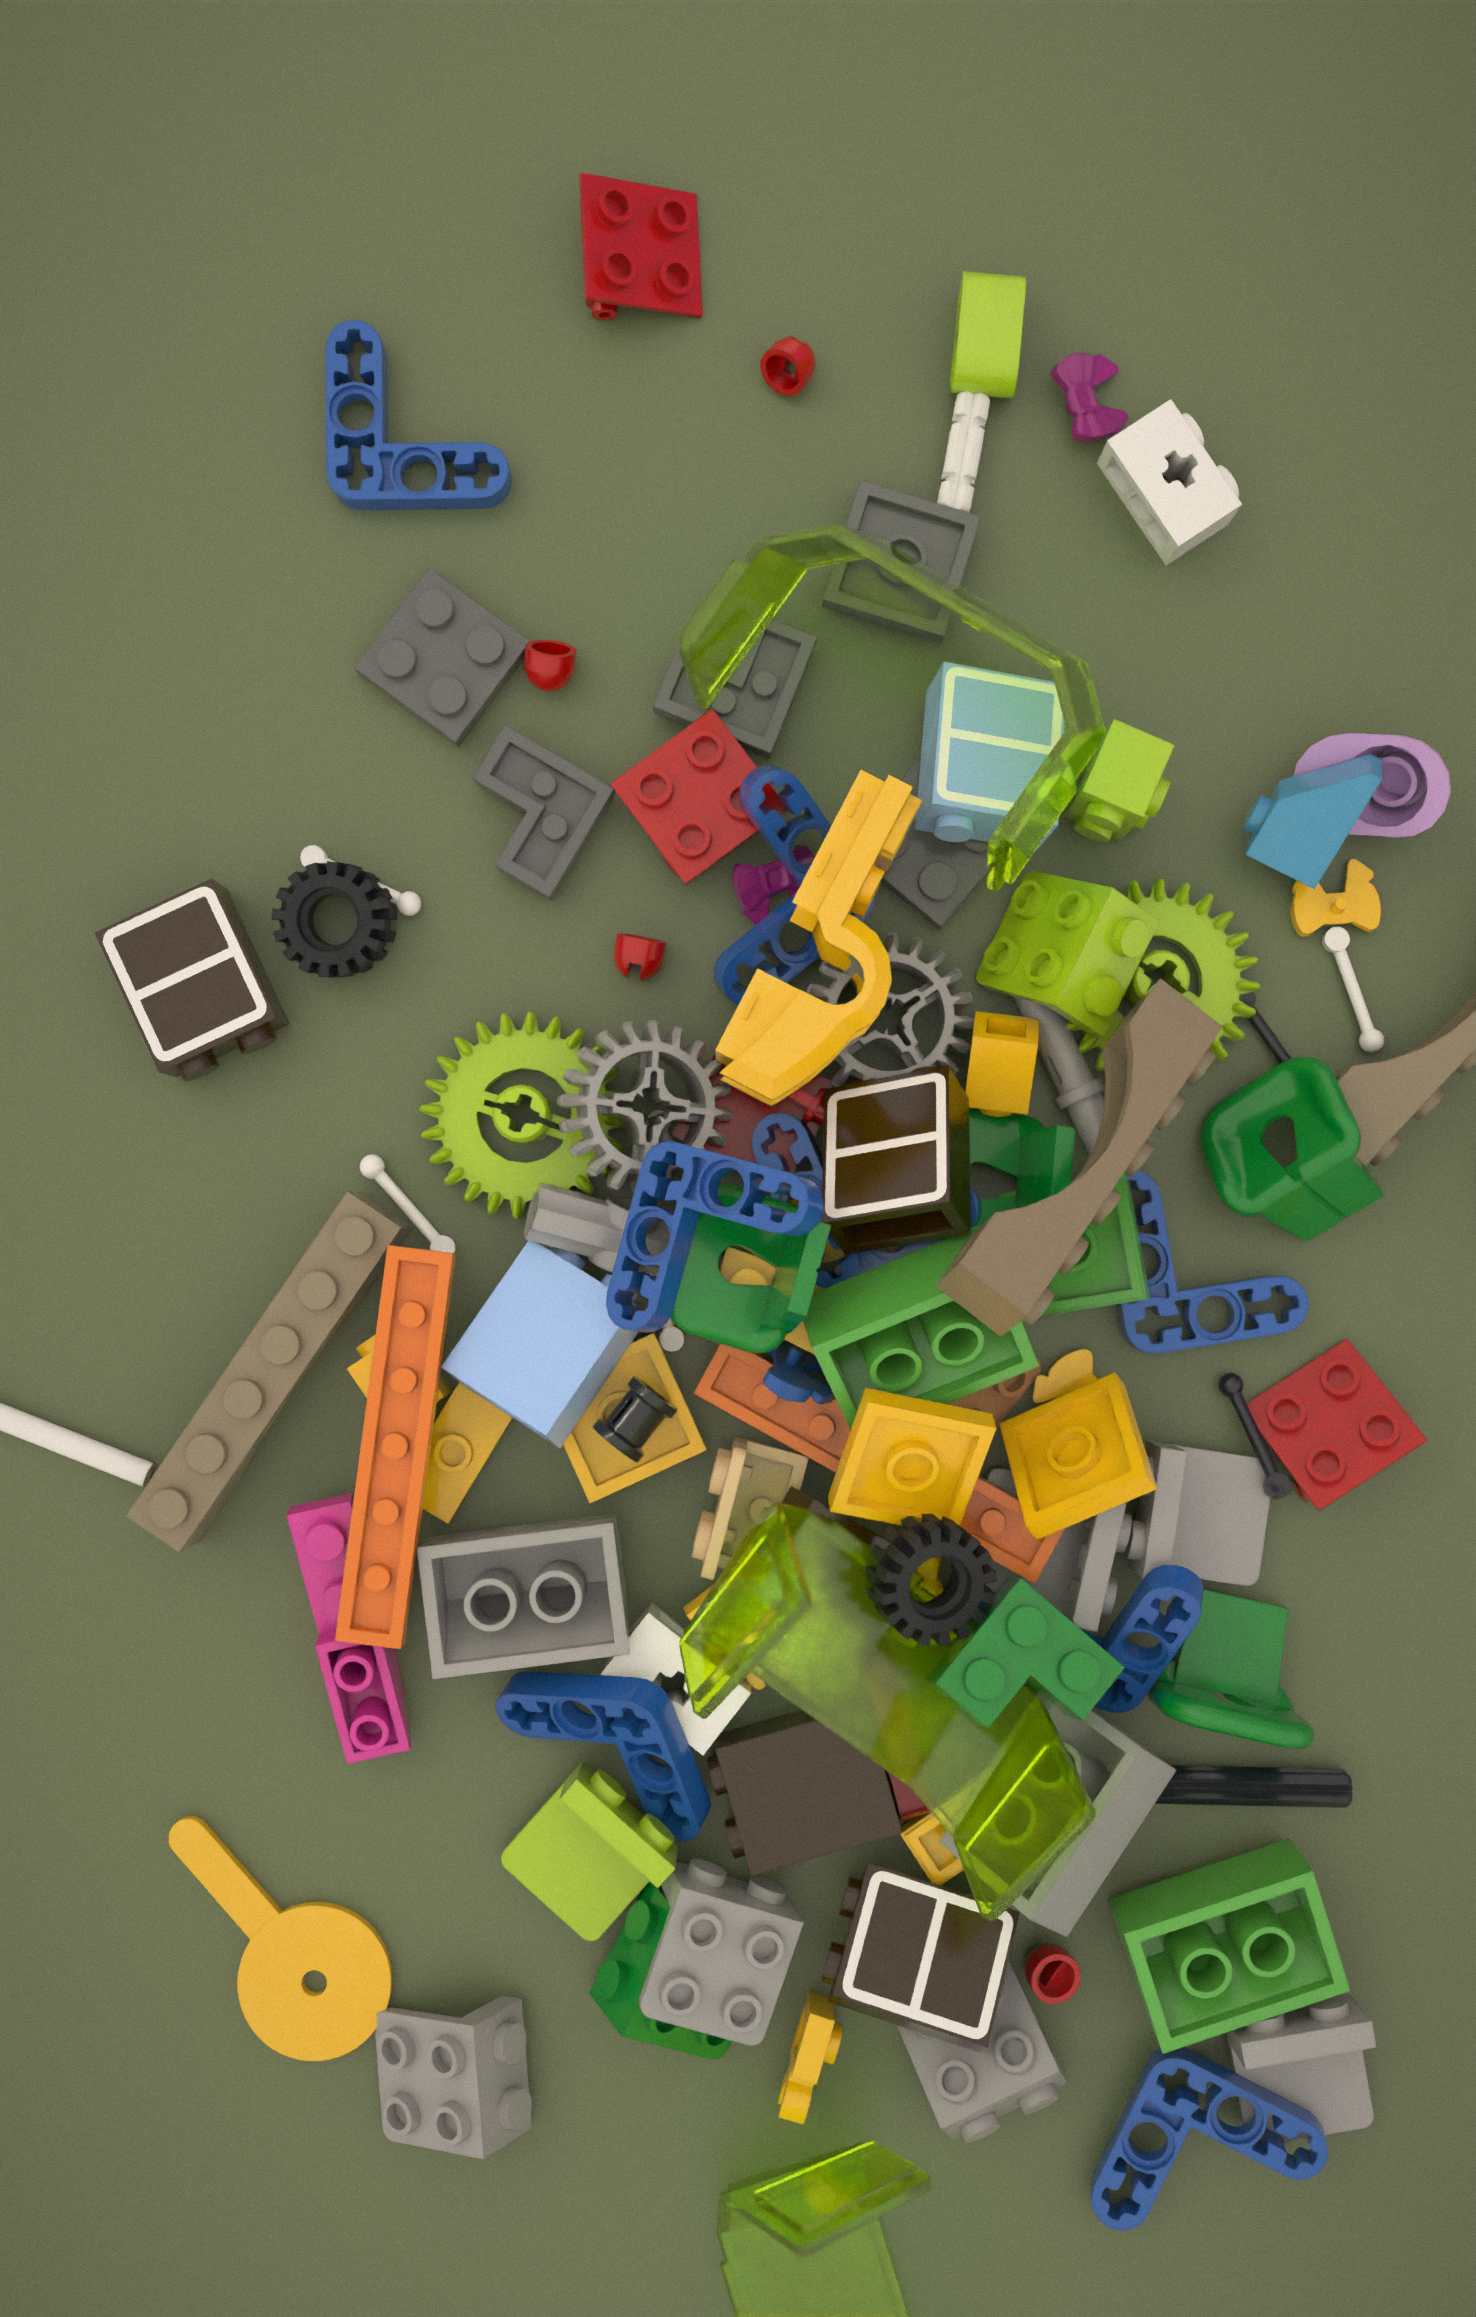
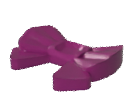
(1077, 377)
(756, 885)

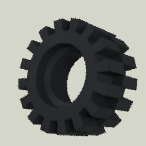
(297, 914)
(959, 1598)

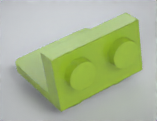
(1068, 948)
(590, 1852)

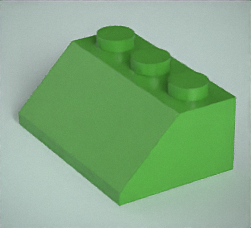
(908, 1336)
(1229, 1945)

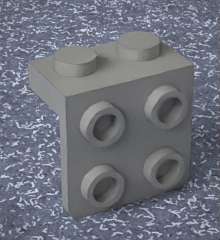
(1202, 1515)
(1081, 1564)
(721, 1953)
(1310, 2060)
(454, 2078)
(977, 2087)

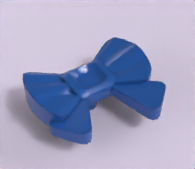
(788, 1375)

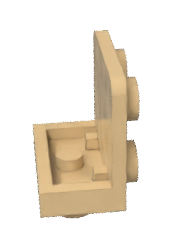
(746, 1481)

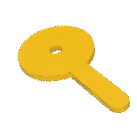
(287, 1947)

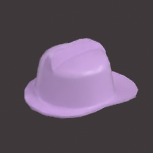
(1412, 786)

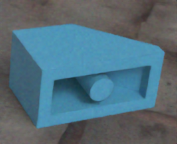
(1310, 817)

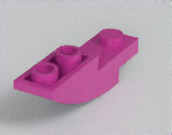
(359, 1678)

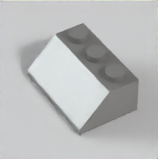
(524, 1595)
(1123, 1786)

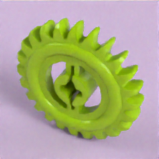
(1210, 953)
(466, 1095)

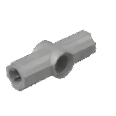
(587, 1225)

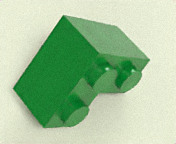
(1020, 1643)

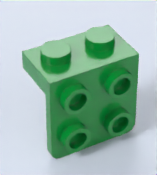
(624, 1974)

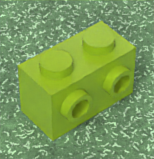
(1120, 784)

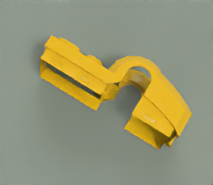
(783, 1033)

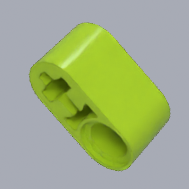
(988, 334)

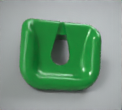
(1024, 1150)
(1325, 1179)
(747, 1315)
(1238, 1654)

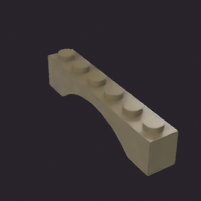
(1406, 1085)
(1017, 1252)
(266, 1370)

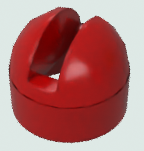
(777, 360)
(549, 664)
(639, 951)
(1059, 1977)

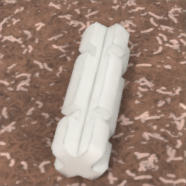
(963, 450)

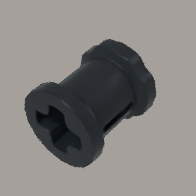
(635, 1419)

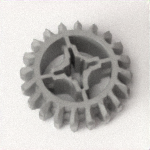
(903, 1045)
(650, 1077)

